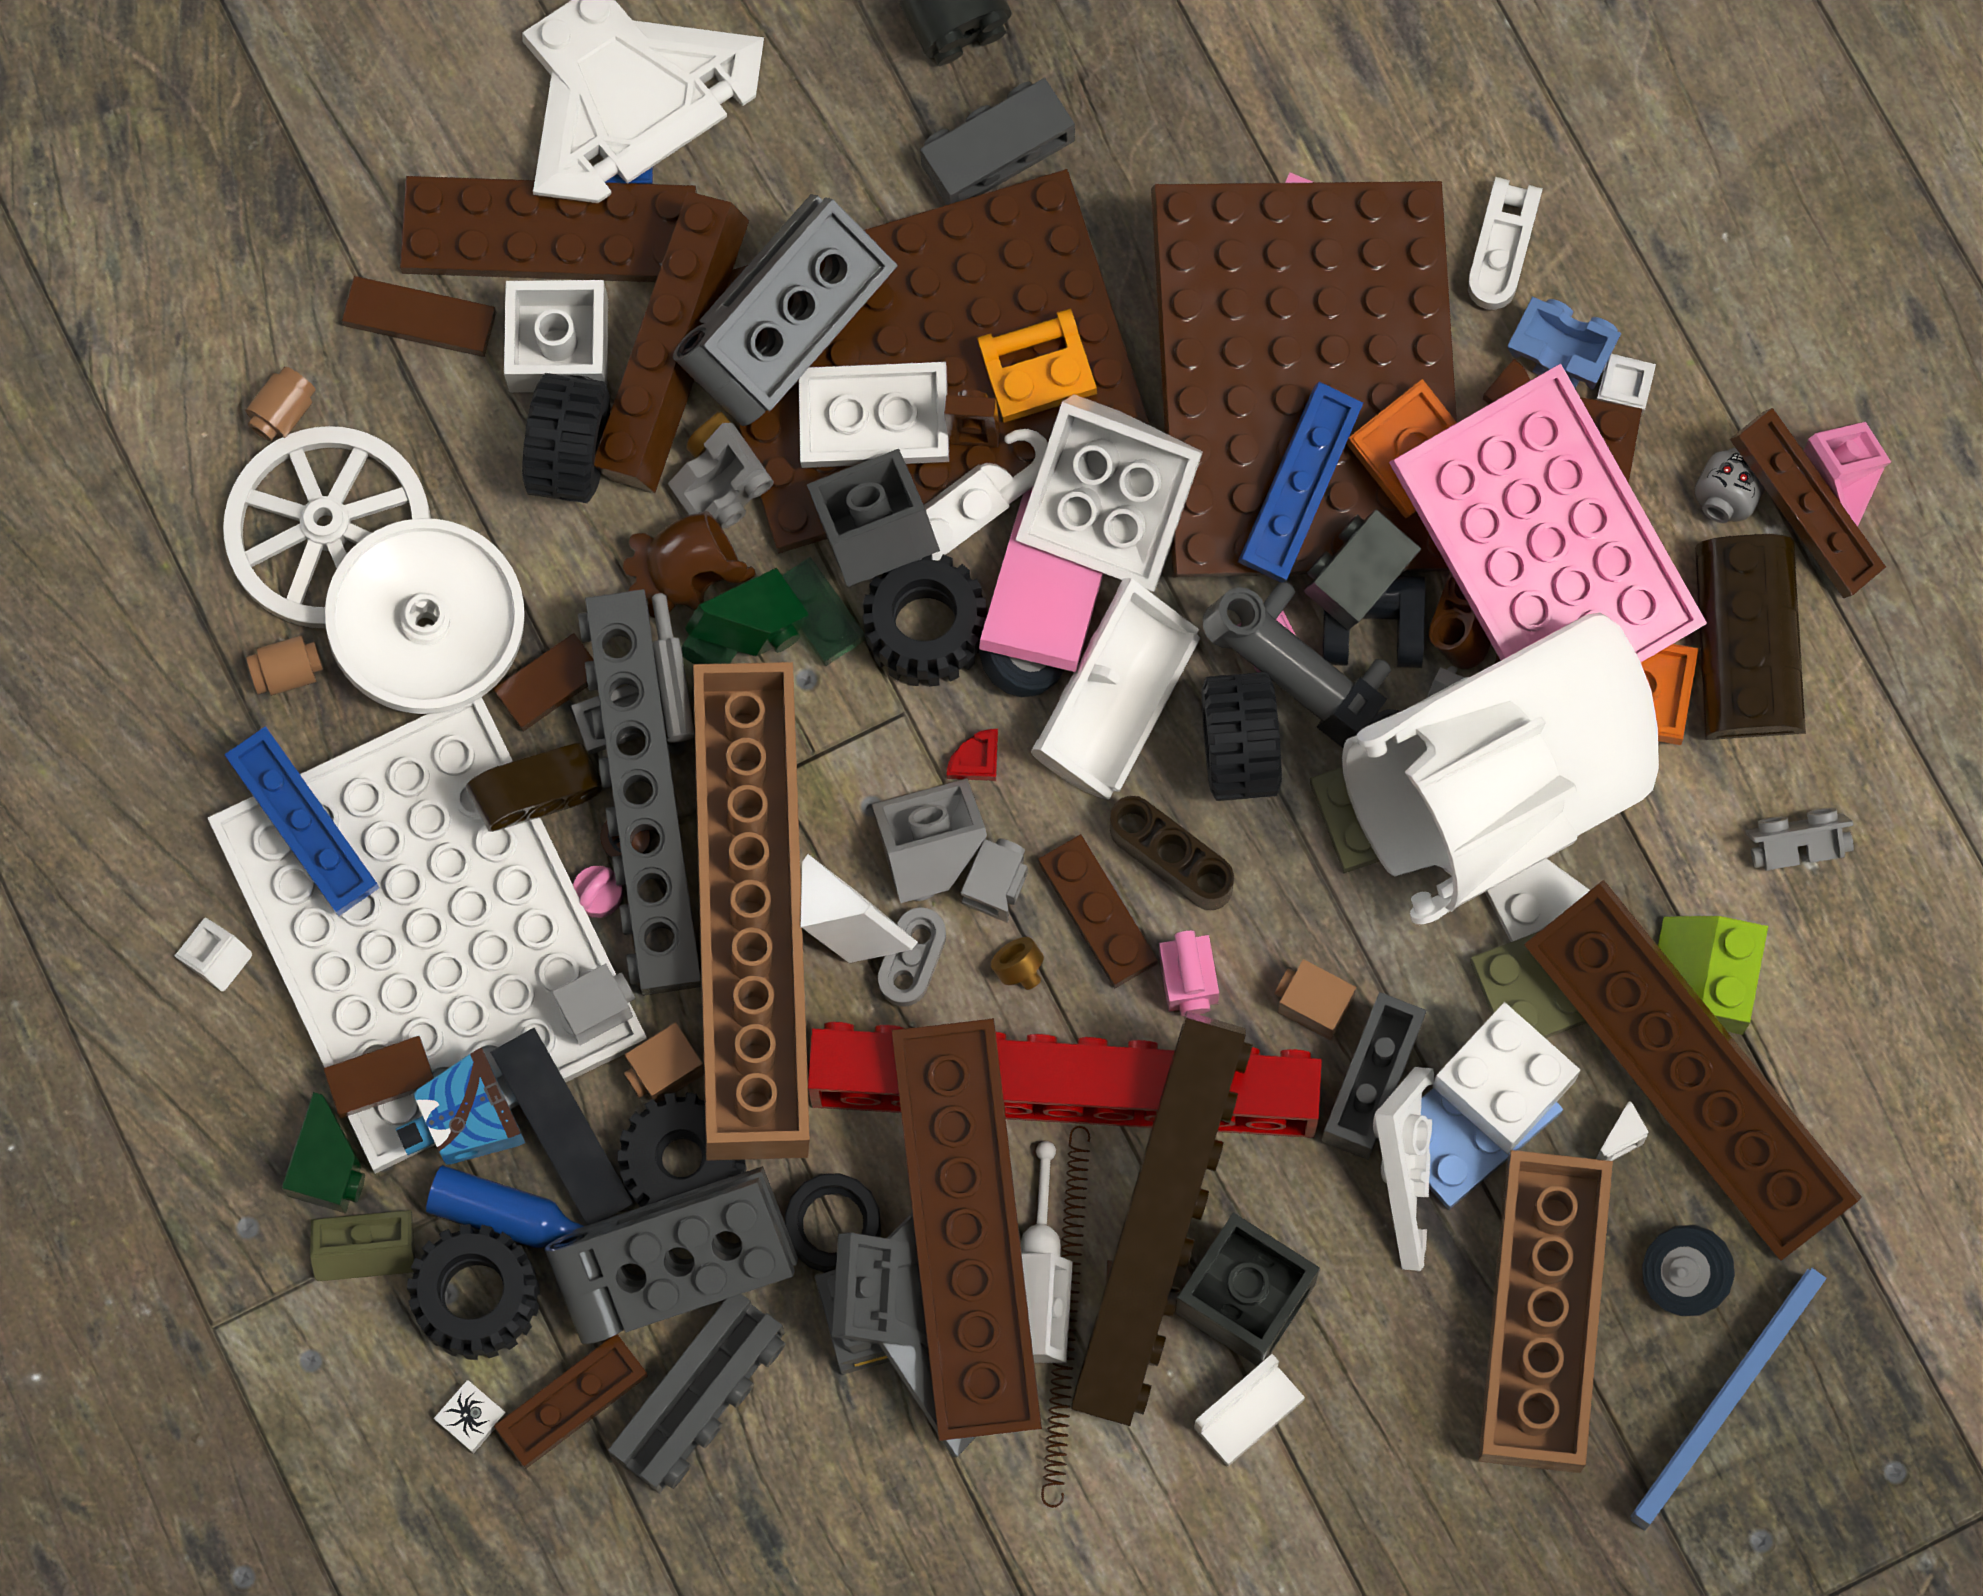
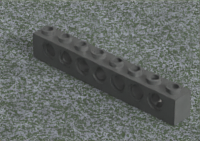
(628, 616)

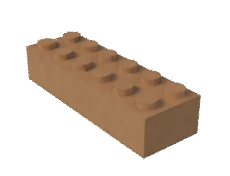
(1545, 1311)

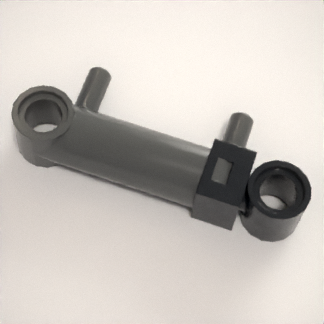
(1294, 666)

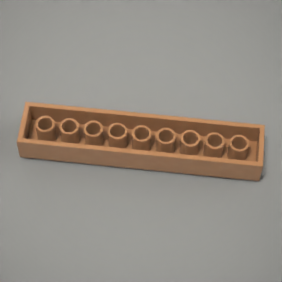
(750, 912)

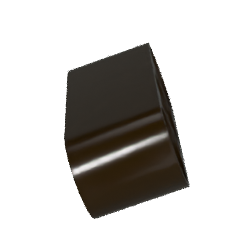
(534, 787)
(1161, 831)

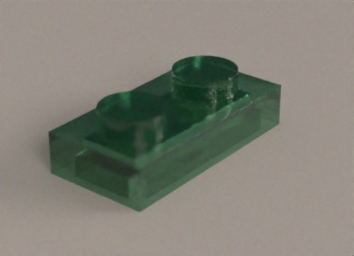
(830, 625)

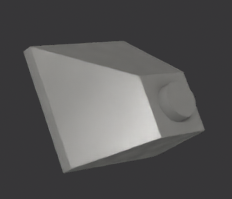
(929, 838)

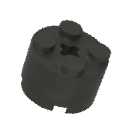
(950, 25)

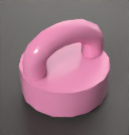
(598, 891)

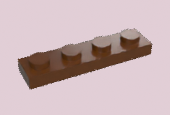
(1808, 503)

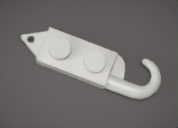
(981, 496)

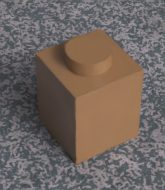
(1314, 998)
(663, 1064)

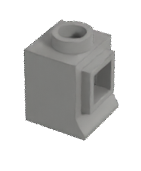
(995, 878)

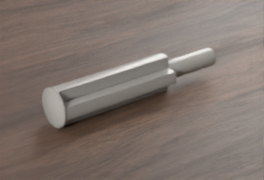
(671, 676)

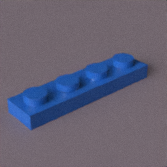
(1300, 482)
(302, 821)

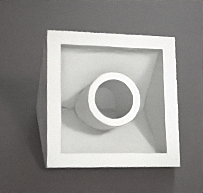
(845, 918)

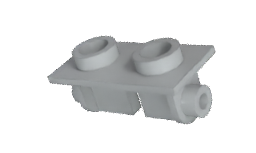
(1781, 839)

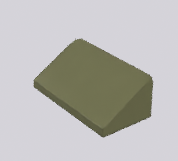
(362, 1245)

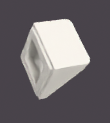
(214, 954)
(1625, 1136)

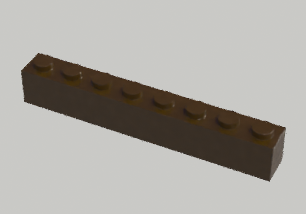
(1159, 1218)

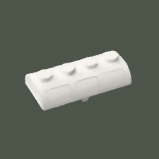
(1117, 691)

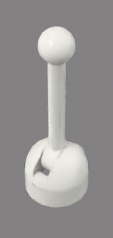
(1041, 1237)

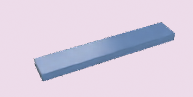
(1727, 1398)

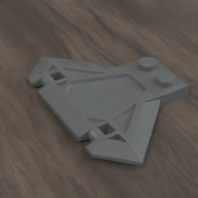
(882, 1304)

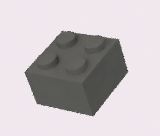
(873, 517)

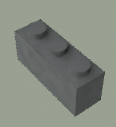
(997, 142)
(1373, 1074)

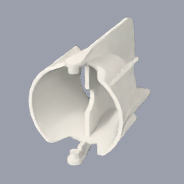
(1507, 763)

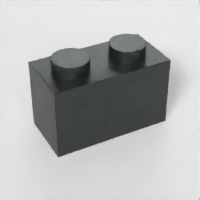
(1361, 569)

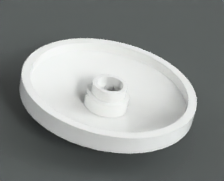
(415, 574)

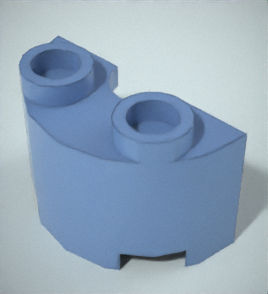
(1554, 338)

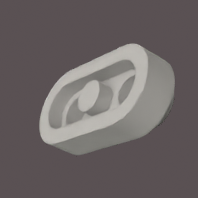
(916, 963)

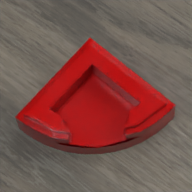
(975, 758)

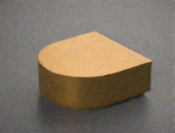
(696, 442)

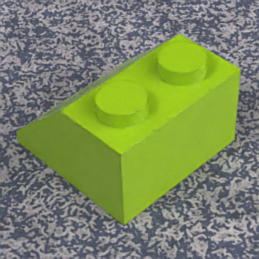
(1719, 962)

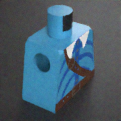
(462, 1113)

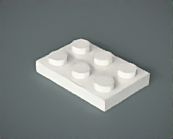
(872, 410)

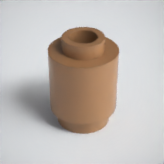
(280, 404)
(284, 665)

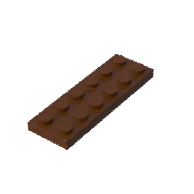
(509, 232)

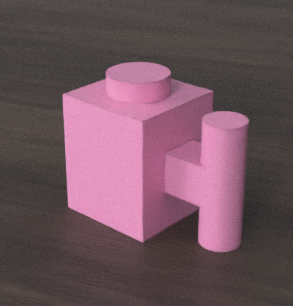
(1189, 973)

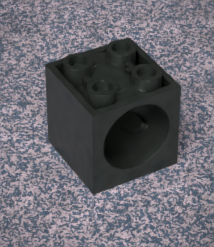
(1247, 1290)

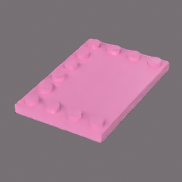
(1544, 523)

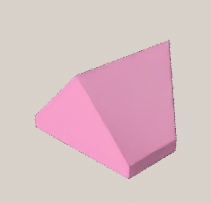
(1849, 463)

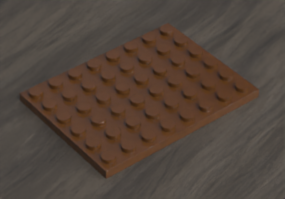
(959, 276)
(1264, 302)

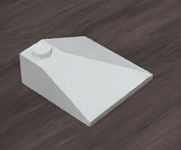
(1109, 492)

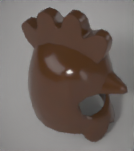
(684, 561)

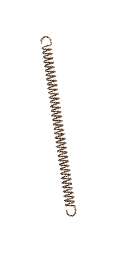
(1060, 1377)

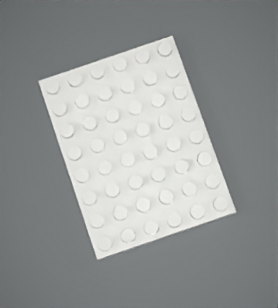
(454, 939)

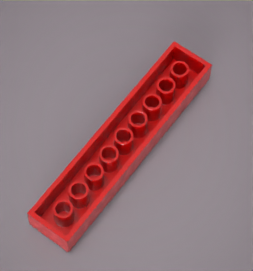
(1071, 1081)

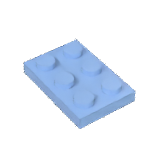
(1461, 1152)

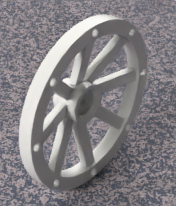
(319, 538)

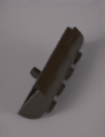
(1750, 636)

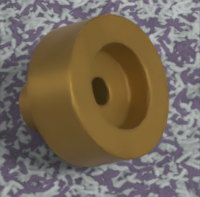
(1018, 963)

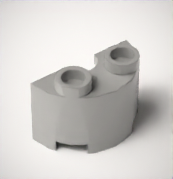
(722, 478)

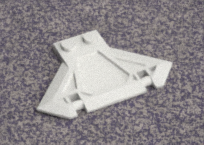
(628, 93)

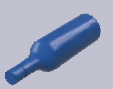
(480, 1202)

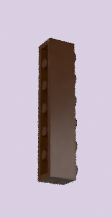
(654, 384)

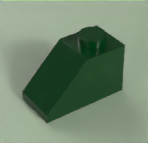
(751, 616)
(323, 1161)

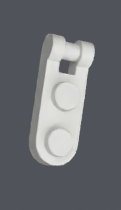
(1502, 245)

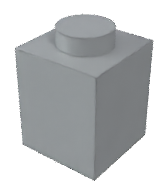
(595, 1003)

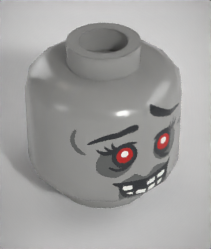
(1728, 487)

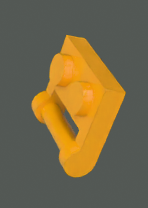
(1041, 380)

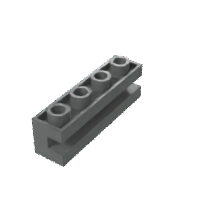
(697, 1392)

